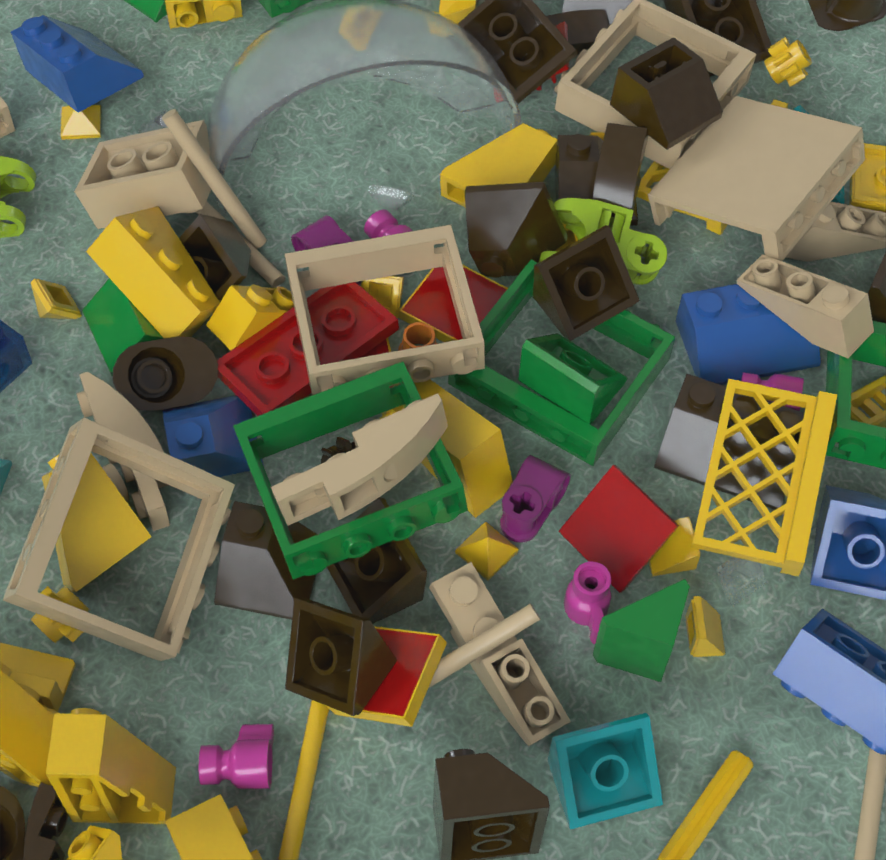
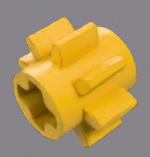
(788, 62)
(56, 630)

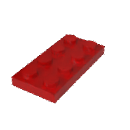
(271, 364)

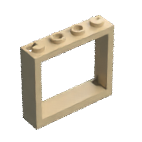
(656, 26)
(378, 259)
(197, 556)

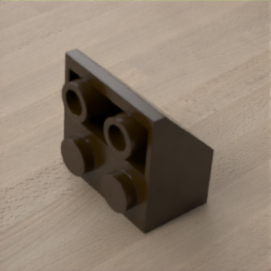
(666, 93)

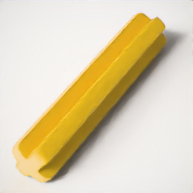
(708, 808)

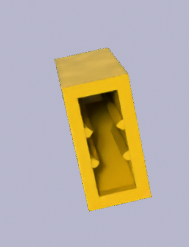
(514, 157)
(96, 529)

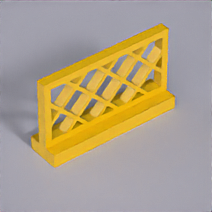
(804, 483)

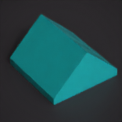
(606, 770)

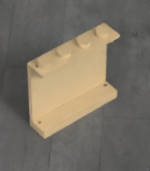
(762, 172)

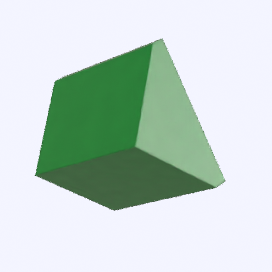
(116, 323)
(568, 376)
(642, 633)

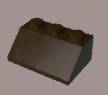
(693, 430)
(485, 808)

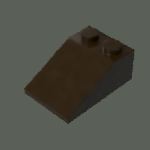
(731, 19)
(520, 42)

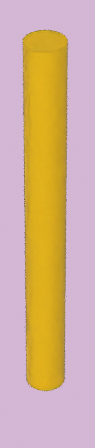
(304, 782)

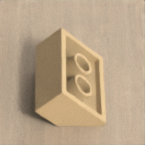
(143, 174)

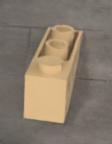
(841, 232)
(813, 305)

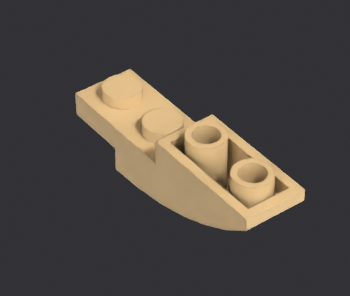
(118, 414)
(382, 458)
(506, 670)

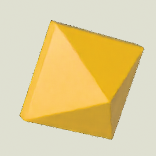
(82, 124)
(386, 291)
(54, 300)
(487, 550)

